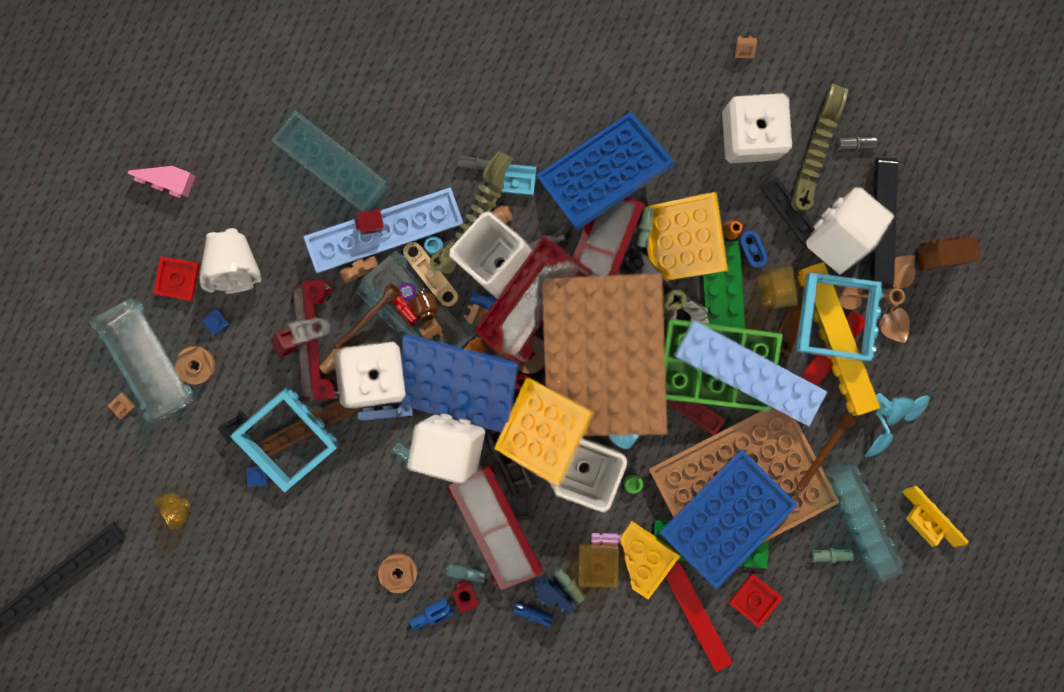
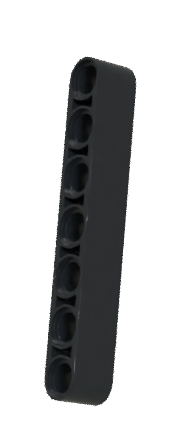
(885, 193)

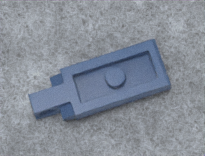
(386, 412)

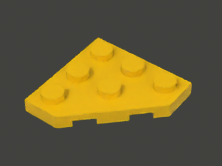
(646, 559)

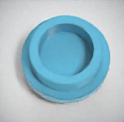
(433, 245)

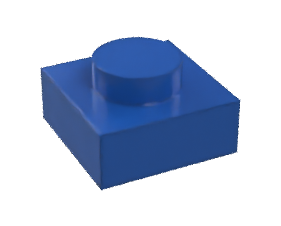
(215, 322)
(256, 476)

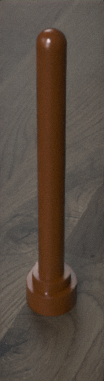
(390, 293)
(845, 422)

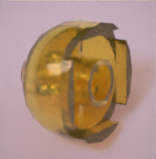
(173, 509)

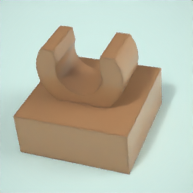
(745, 47)
(476, 314)
(430, 329)
(121, 405)

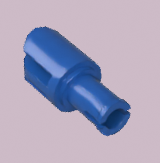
(433, 614)

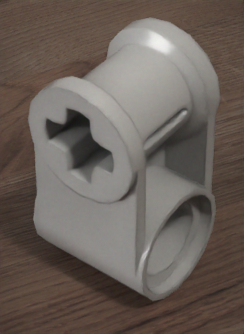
(305, 330)

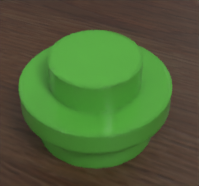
(633, 484)

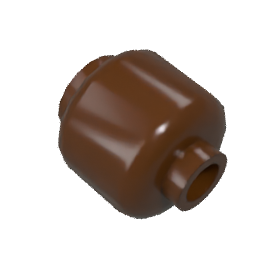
(424, 306)

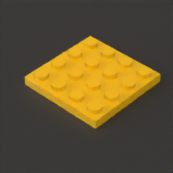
(687, 237)
(543, 431)

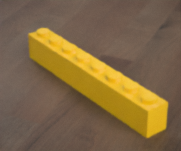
(838, 337)

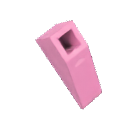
(168, 177)

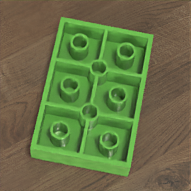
(692, 384)

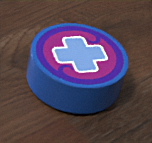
(408, 291)

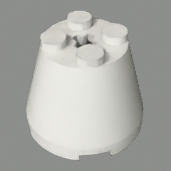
(228, 263)

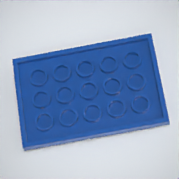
(605, 170)
(457, 382)
(728, 518)

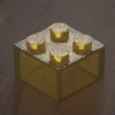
(778, 288)
(598, 565)

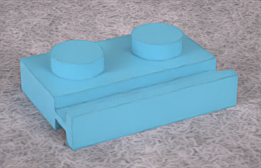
(519, 180)

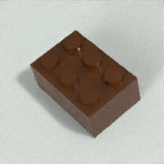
(948, 252)

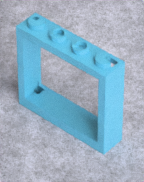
(872, 314)
(263, 459)

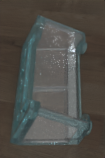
(395, 271)
(142, 360)

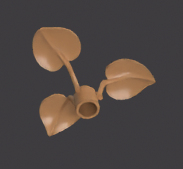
(896, 323)

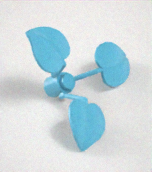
(896, 411)

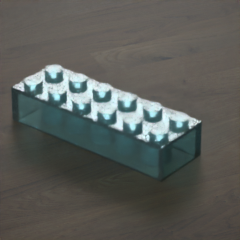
(330, 162)
(863, 522)

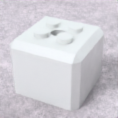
(745, 140)
(848, 230)
(484, 246)
(352, 375)
(446, 448)
(599, 483)

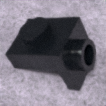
(229, 427)

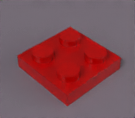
(176, 278)
(755, 600)

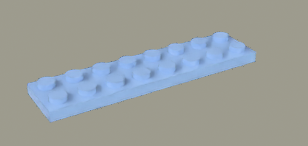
(401, 224)
(750, 373)

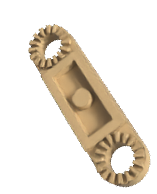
(433, 279)

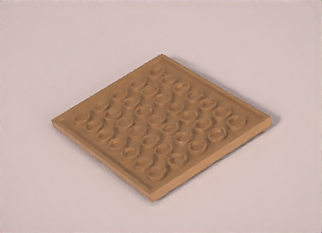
(608, 350)
(772, 443)

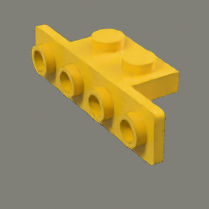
(930, 520)

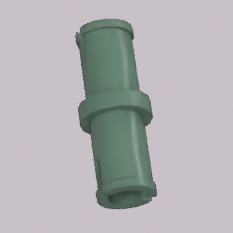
(645, 227)
(832, 555)
(568, 585)

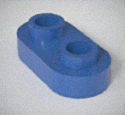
(754, 248)

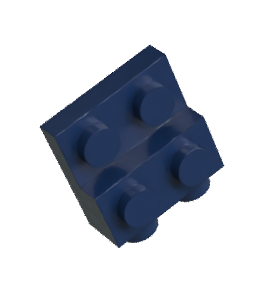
(550, 592)

